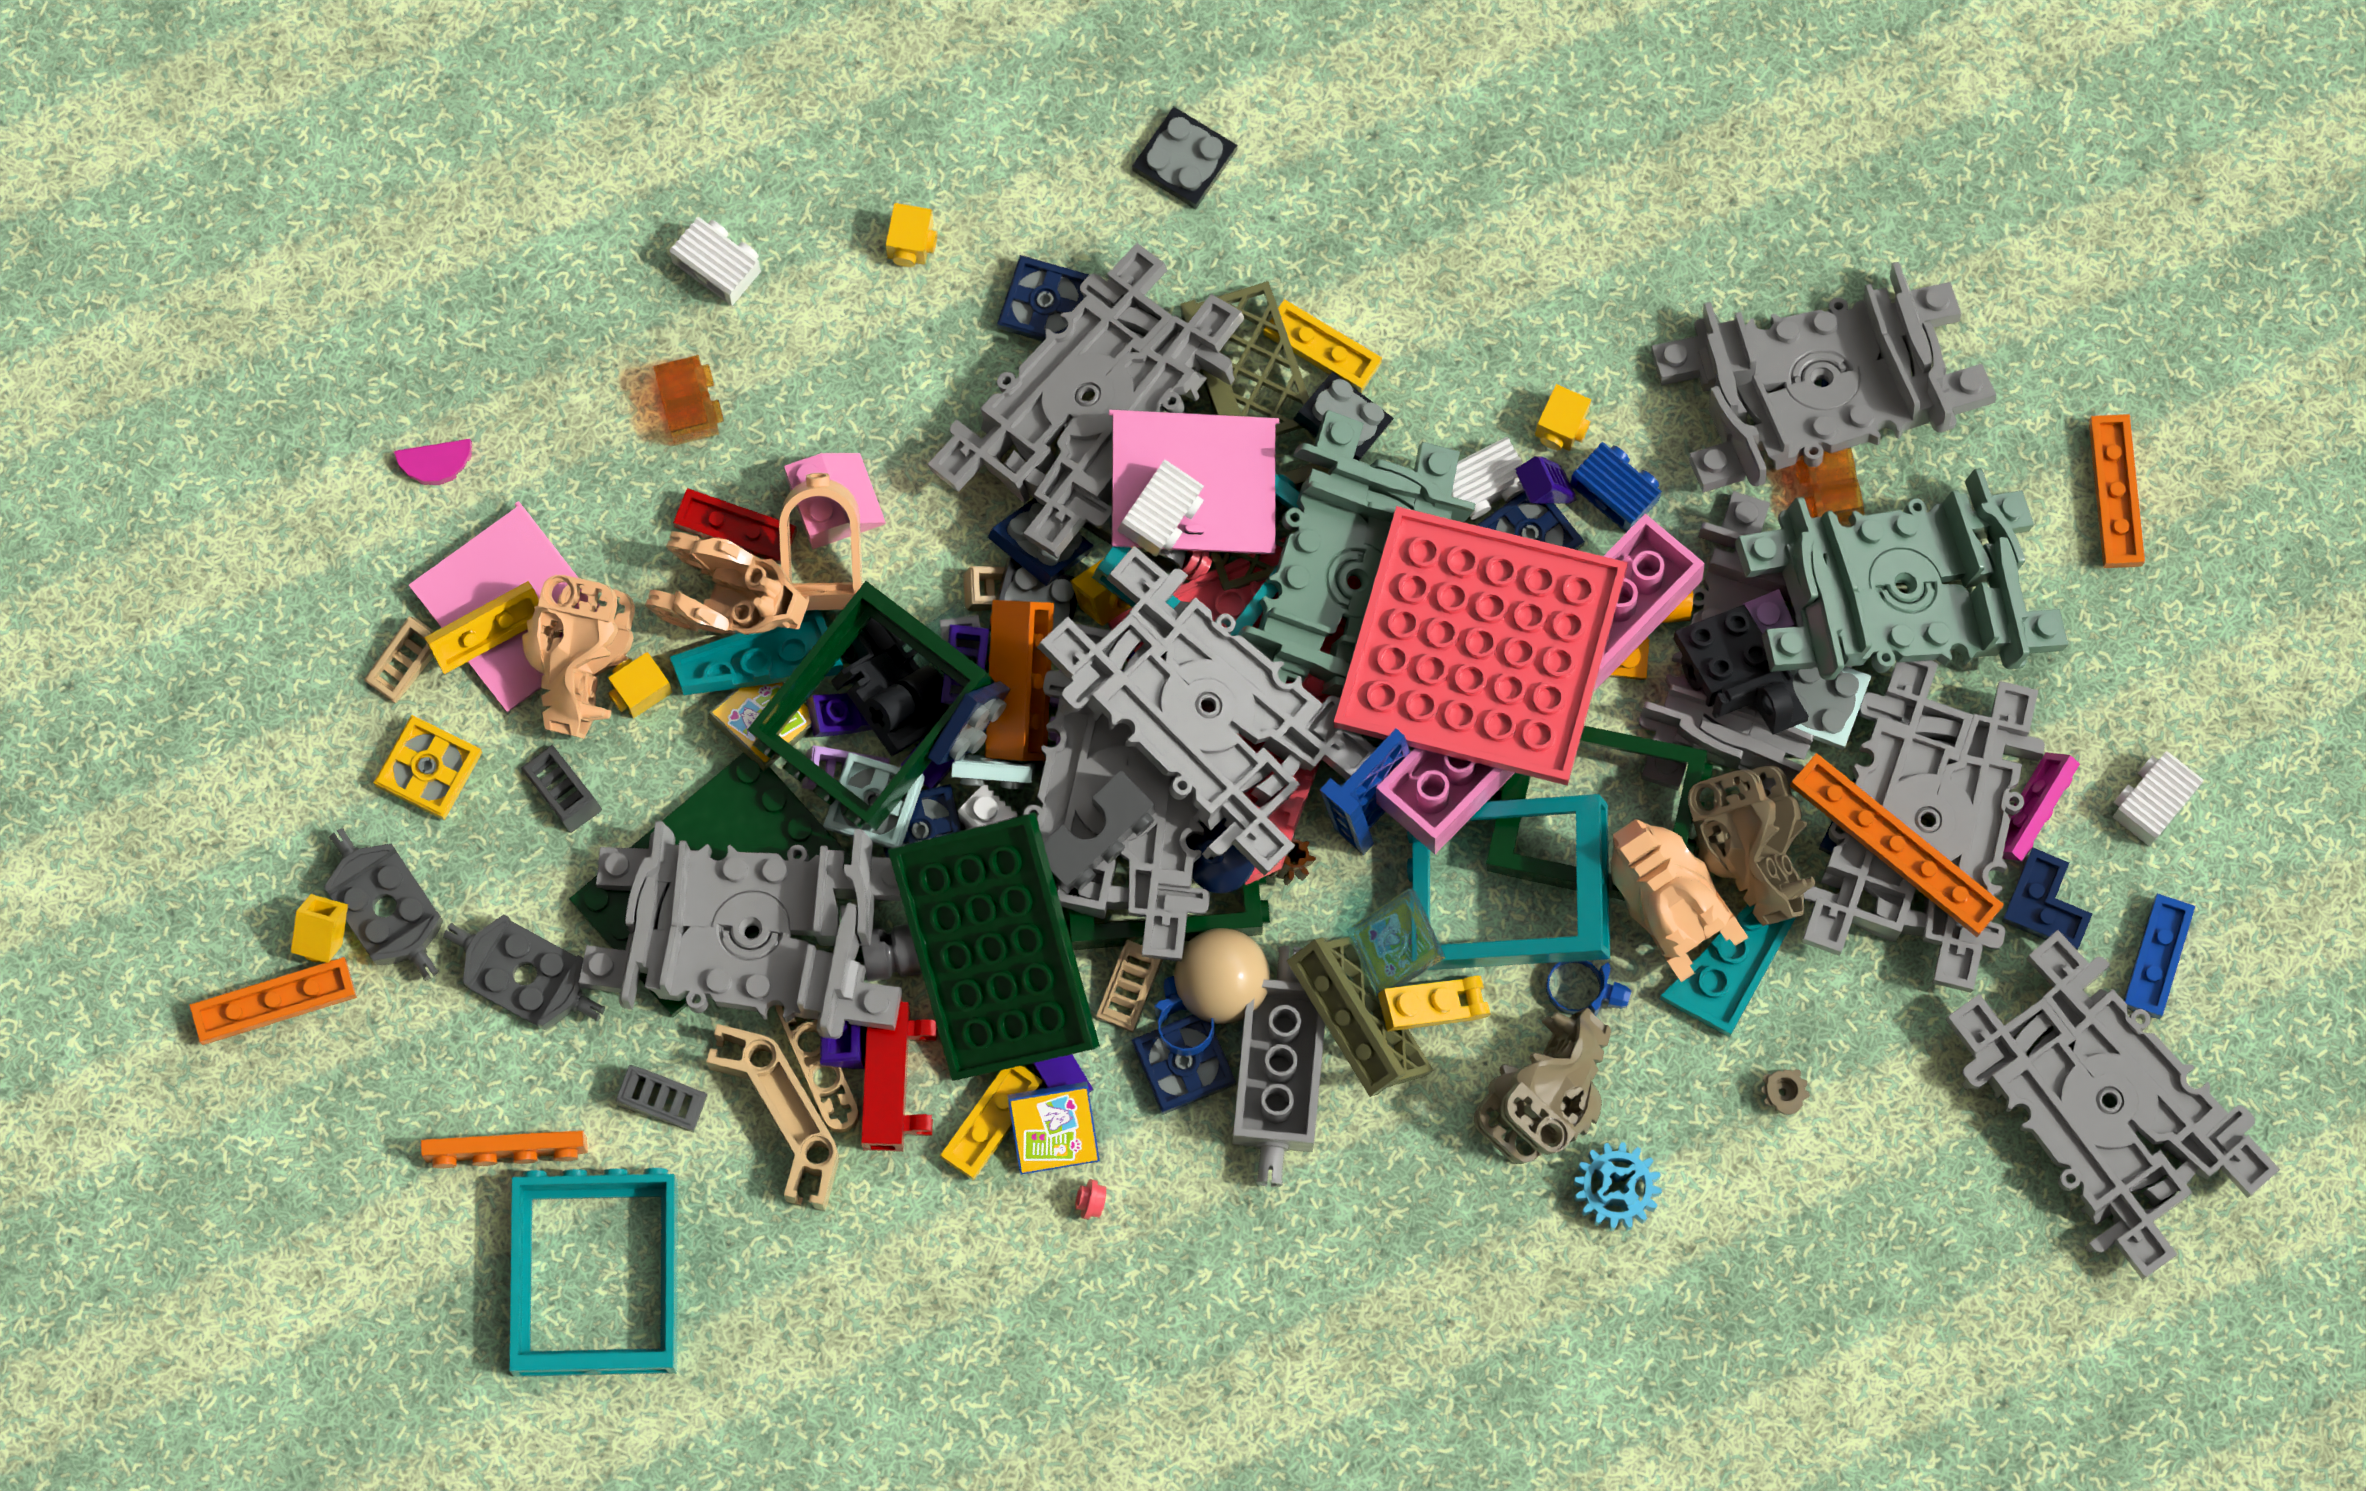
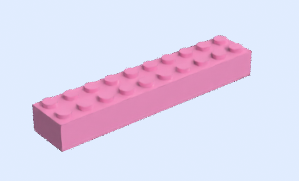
(1440, 793)

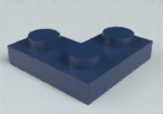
(2035, 901)

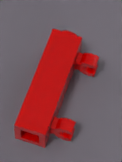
(886, 1084)

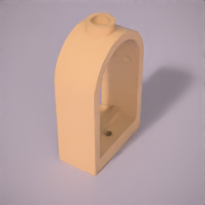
(823, 595)

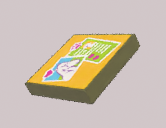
(740, 710)

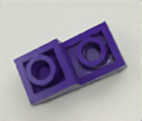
(835, 715)

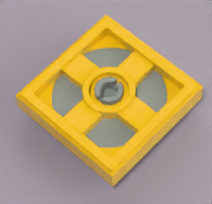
(428, 767)

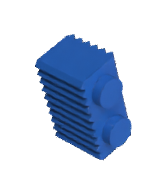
(1616, 486)

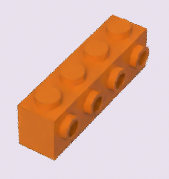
(1022, 667)

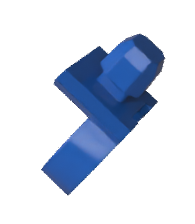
(1615, 995)
(1169, 1006)

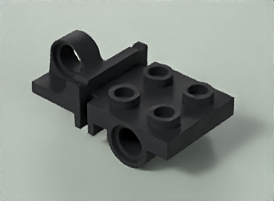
(1732, 668)
(890, 688)

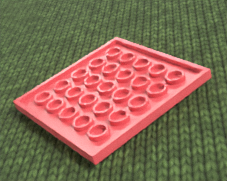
(1481, 645)

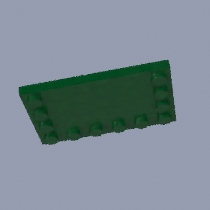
(735, 808)
(993, 947)

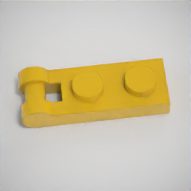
(1433, 1004)

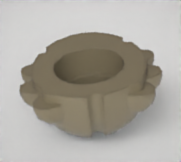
(1793, 1087)

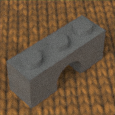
(1124, 811)

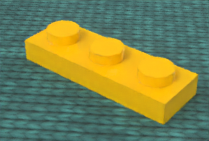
(1326, 346)
(483, 628)
(988, 1122)

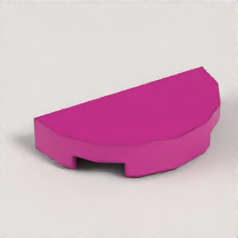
(436, 462)

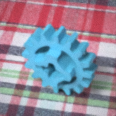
(1628, 1201)

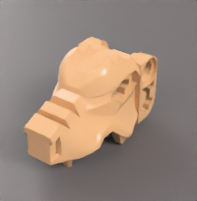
(747, 593)
(587, 648)
(1669, 893)

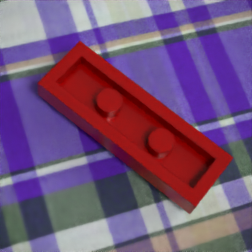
(717, 518)

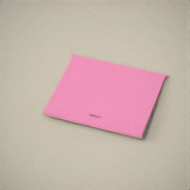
(1219, 451)
(484, 569)

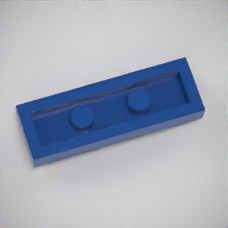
(2158, 955)

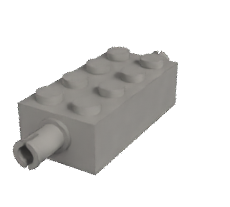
(1279, 1072)

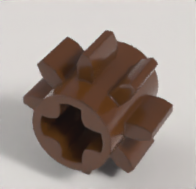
(1301, 857)

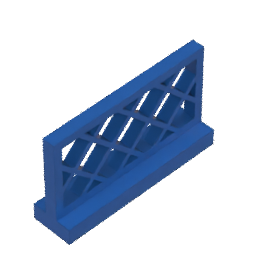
(1354, 803)

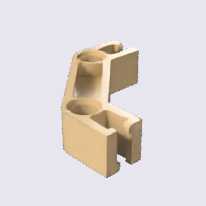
(787, 1106)

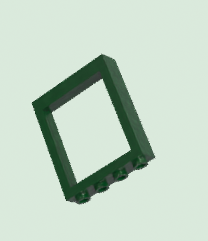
(863, 606)
(1501, 851)
(1091, 936)

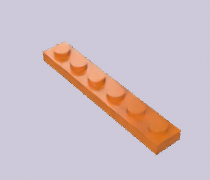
(1896, 845)

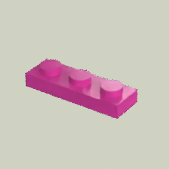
(2040, 797)

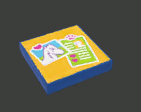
(1053, 1128)

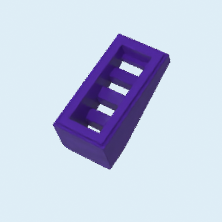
(1545, 481)
(965, 633)

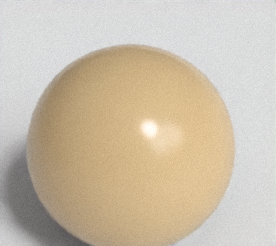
(1221, 975)

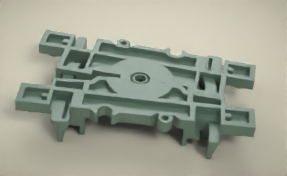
(1341, 535)
(1849, 596)

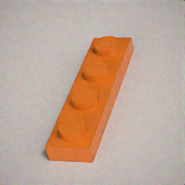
(2116, 491)
(273, 1001)
(487, 1149)

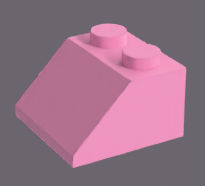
(824, 517)

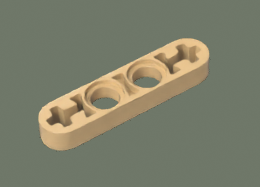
(809, 1065)

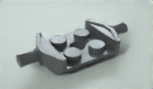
(378, 873)
(504, 947)

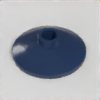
(1223, 872)

